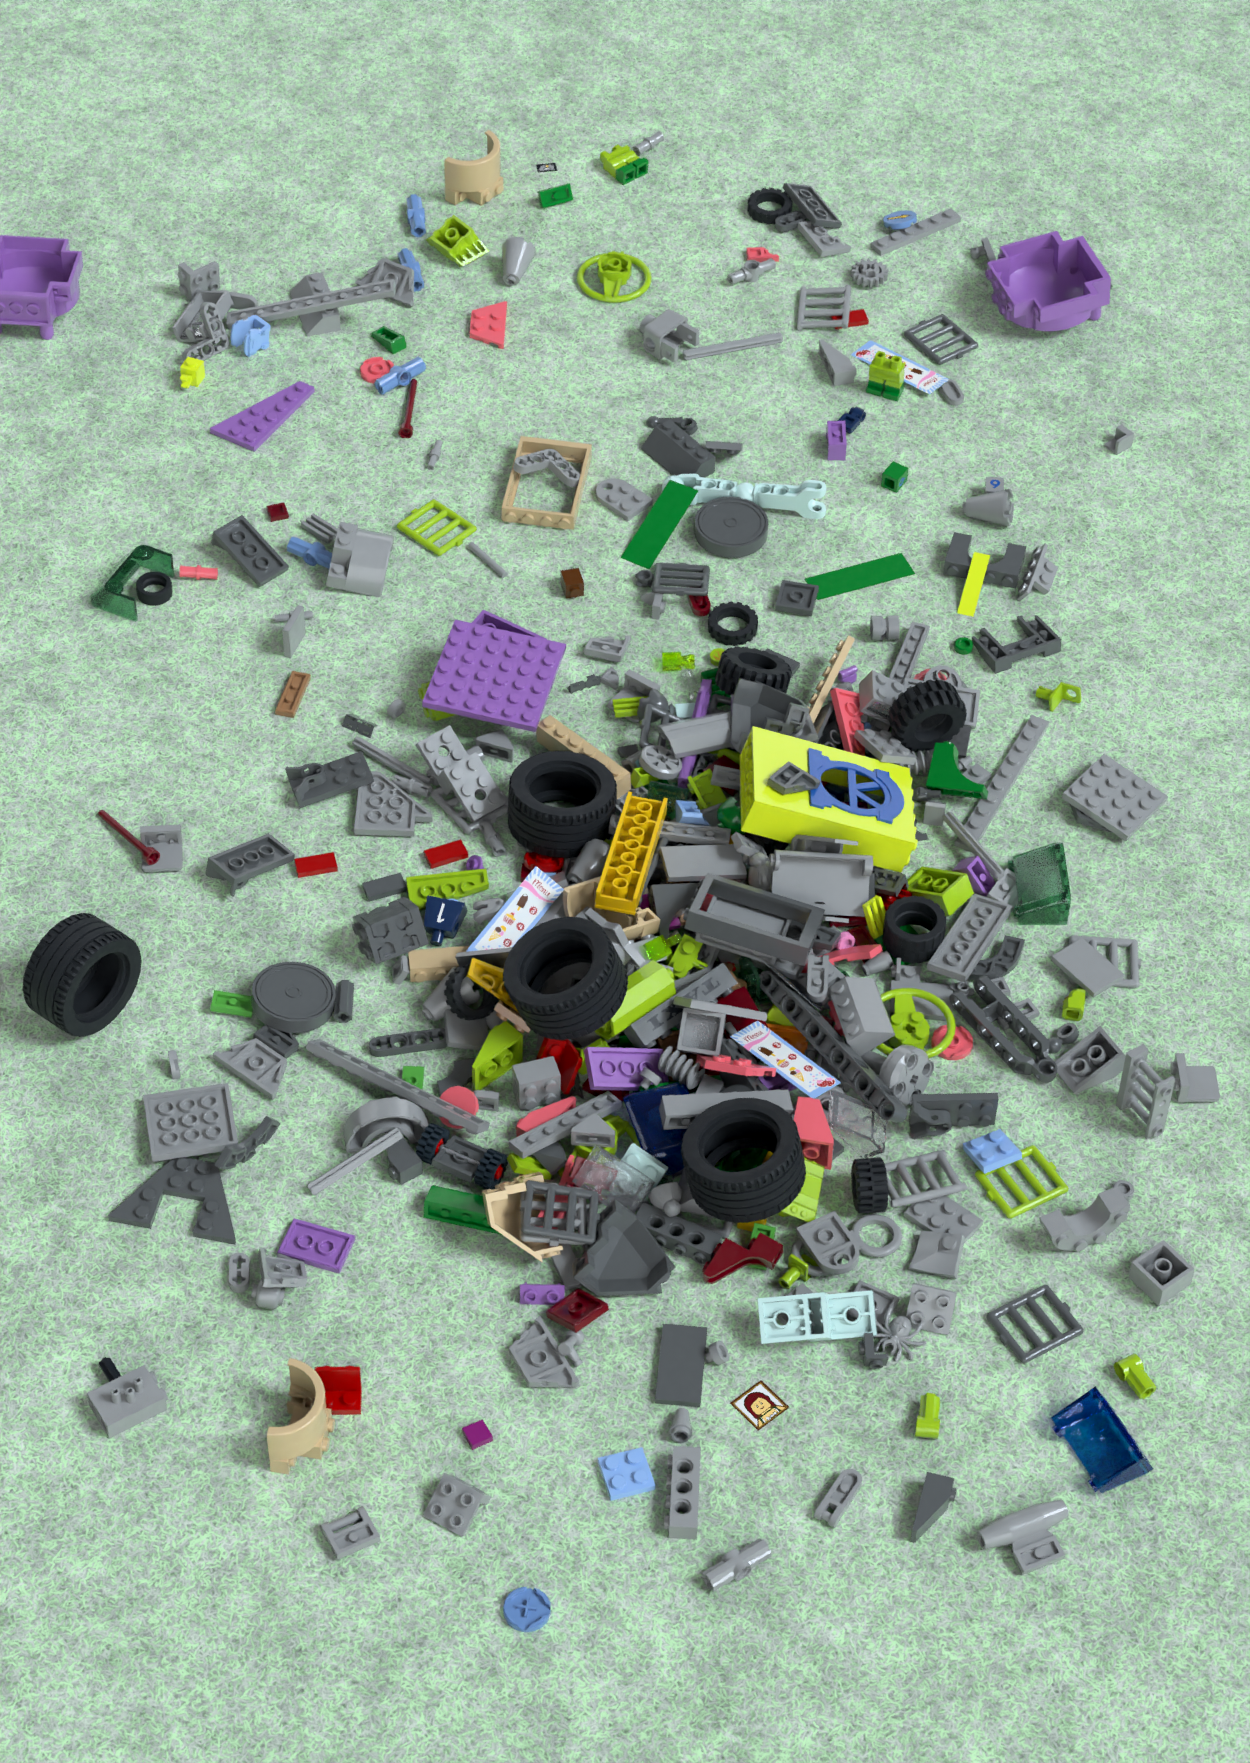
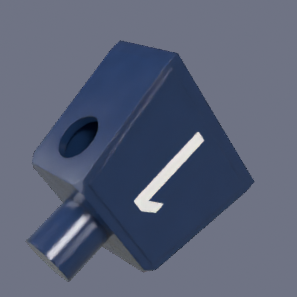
(443, 918)

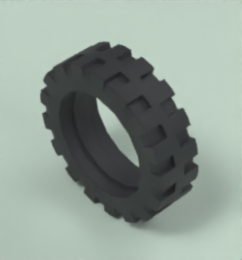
(768, 195)
(730, 637)
(455, 1000)

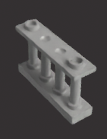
(1130, 1091)

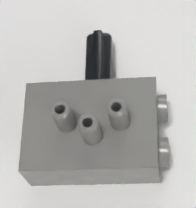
(126, 1398)

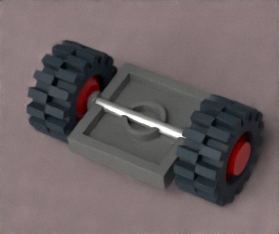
(461, 1157)

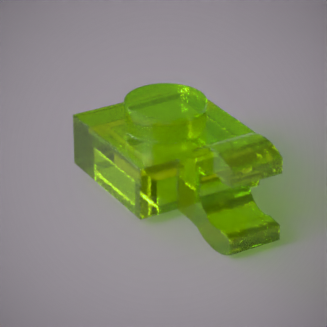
(674, 661)
(659, 947)

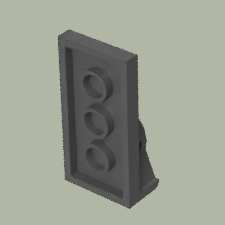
(249, 550)
(328, 779)
(248, 861)
(950, 1110)

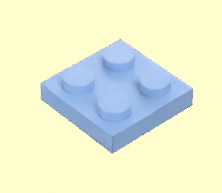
(992, 1151)
(626, 1473)

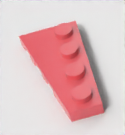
(848, 718)

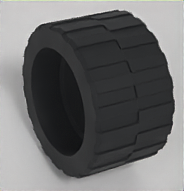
(918, 912)

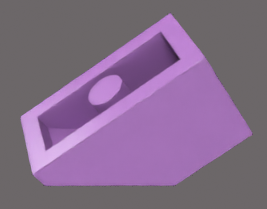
(978, 875)

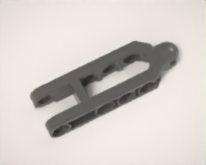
(1001, 1006)

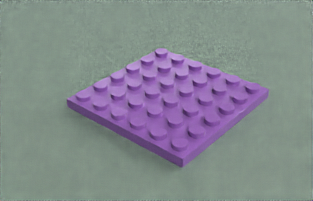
(494, 675)

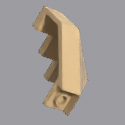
(504, 1214)

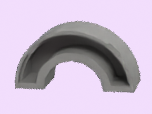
(381, 1117)
(1088, 1226)

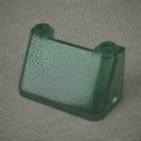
(1041, 886)

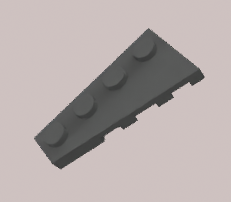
(825, 939)

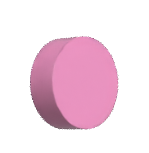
(845, 941)

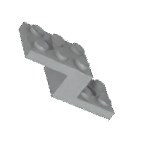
(461, 773)

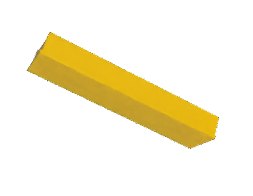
(630, 854)

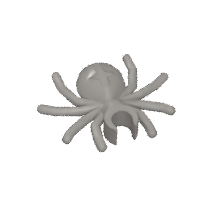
(896, 1335)

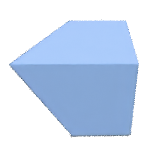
(688, 813)

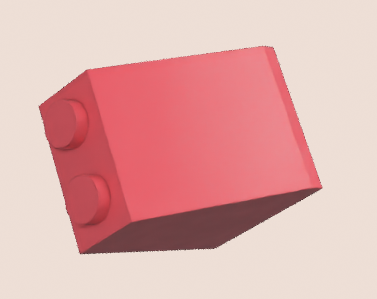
(814, 1131)

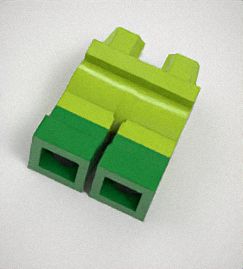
(623, 163)
(886, 376)

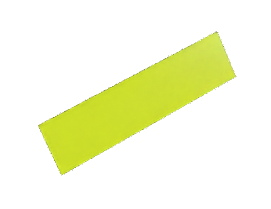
(973, 584)

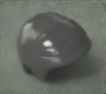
(655, 698)

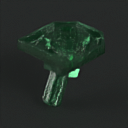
(659, 791)

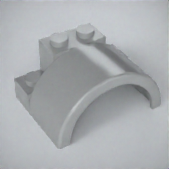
(364, 556)

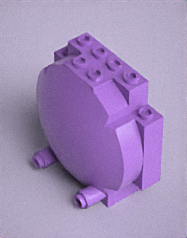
(37, 281)
(1049, 282)

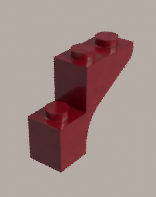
(732, 1257)

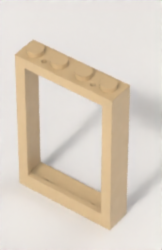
(570, 452)

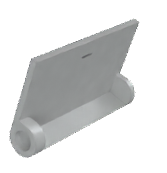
(820, 877)

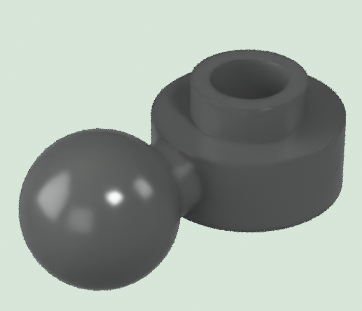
(1066, 1034)

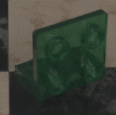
(751, 975)

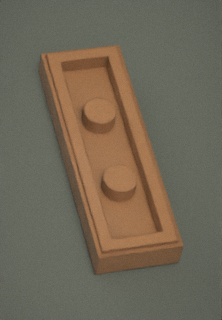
(292, 694)

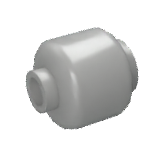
(268, 1296)

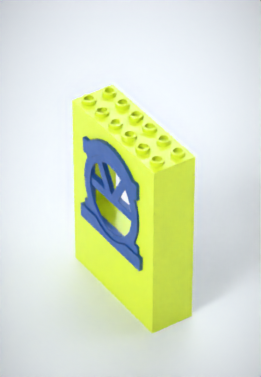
(883, 831)

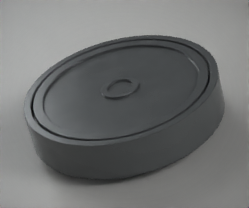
(731, 527)
(293, 997)

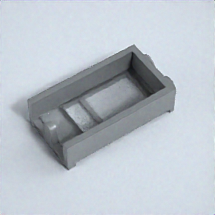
(190, 324)

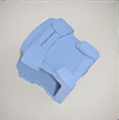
(249, 333)

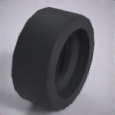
(154, 598)

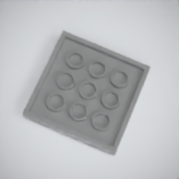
(1114, 797)
(190, 1122)

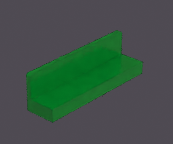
(456, 1208)

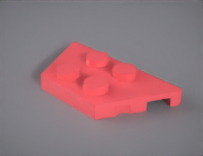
(489, 324)
(741, 1067)

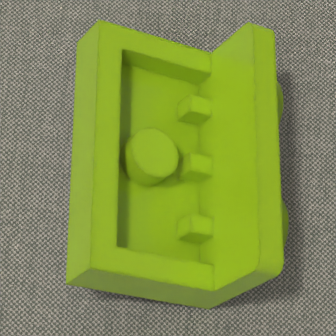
(707, 794)

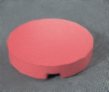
(370, 373)
(960, 1045)
(461, 1098)

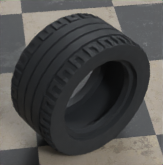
(560, 777)
(81, 974)
(582, 1006)
(749, 1193)

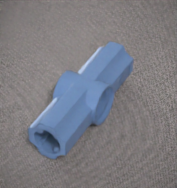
(416, 215)
(407, 259)
(400, 375)
(311, 553)

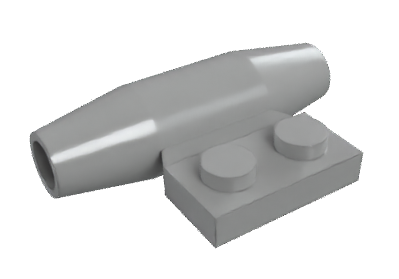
(1029, 1535)

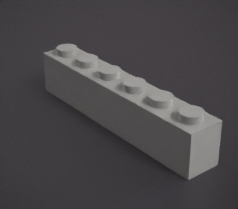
(681, 1110)

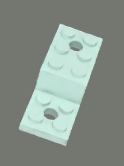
(816, 1317)

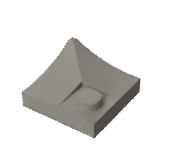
(938, 1254)

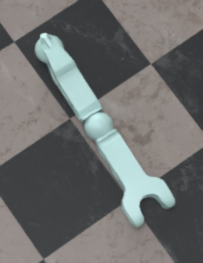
(765, 495)

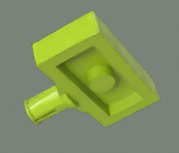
(686, 957)

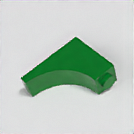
(946, 775)

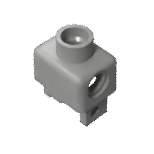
(661, 337)

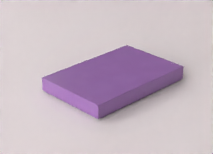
(317, 1245)

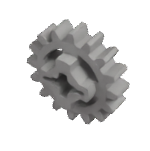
(869, 273)

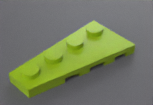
(446, 885)

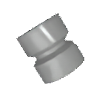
(884, 627)

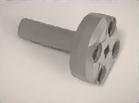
(903, 1071)

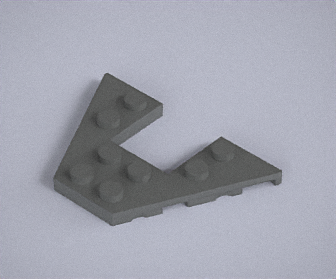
(183, 1179)

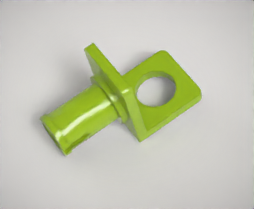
(1055, 696)
(796, 1269)

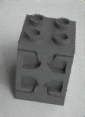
(390, 930)

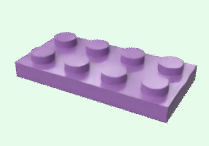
(620, 1067)

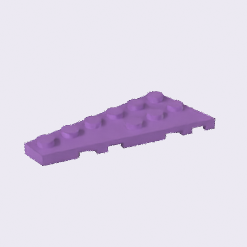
(260, 421)

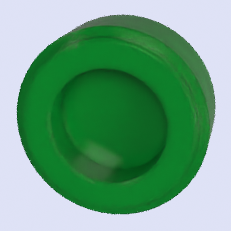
(963, 646)

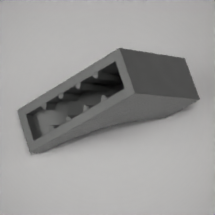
(669, 902)

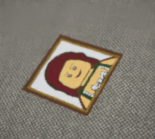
(759, 1405)

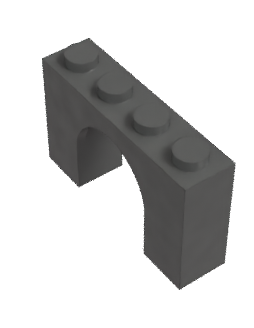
(1002, 573)

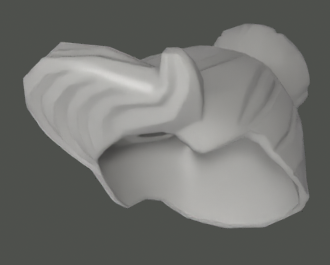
(760, 872)
(667, 1198)

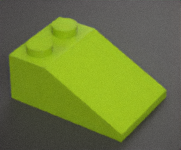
(934, 885)
(498, 1054)

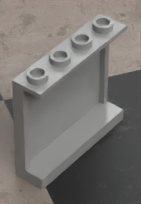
(748, 916)

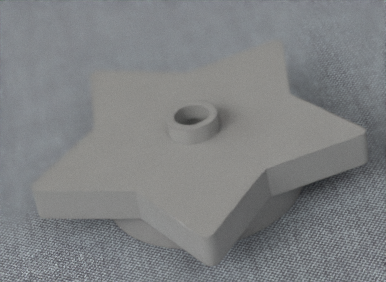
(614, 931)

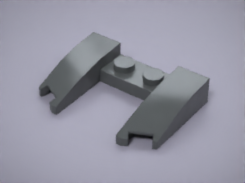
(1000, 658)

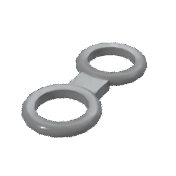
(863, 1248)

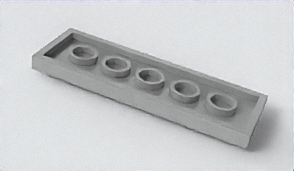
(969, 938)

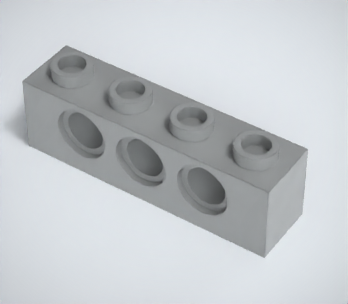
(687, 1460)

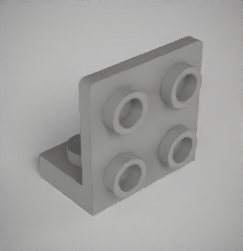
(455, 1504)

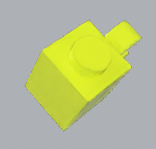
(192, 372)

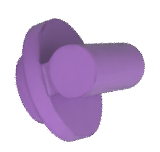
(848, 674)
(474, 862)

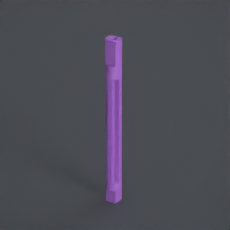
(700, 709)

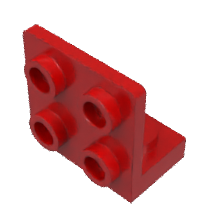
(566, 1058)
(342, 1389)

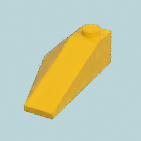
(491, 979)

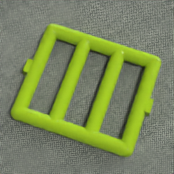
(444, 511)
(1026, 1204)

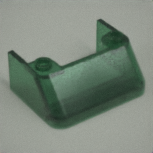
(108, 593)

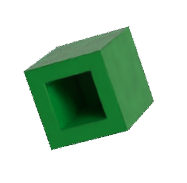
(894, 477)

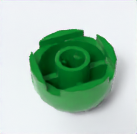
(730, 816)

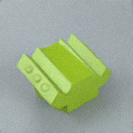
(457, 242)
(806, 1203)

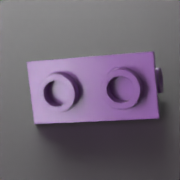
(541, 1294)

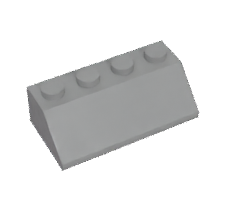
(320, 321)
(861, 1013)

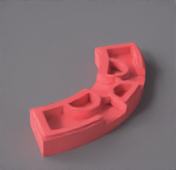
(852, 954)

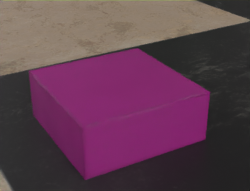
(477, 1434)

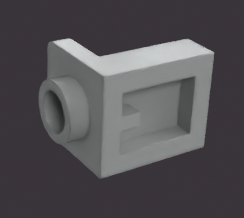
(905, 973)

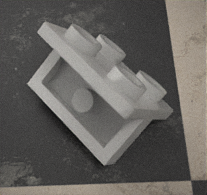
(931, 1307)

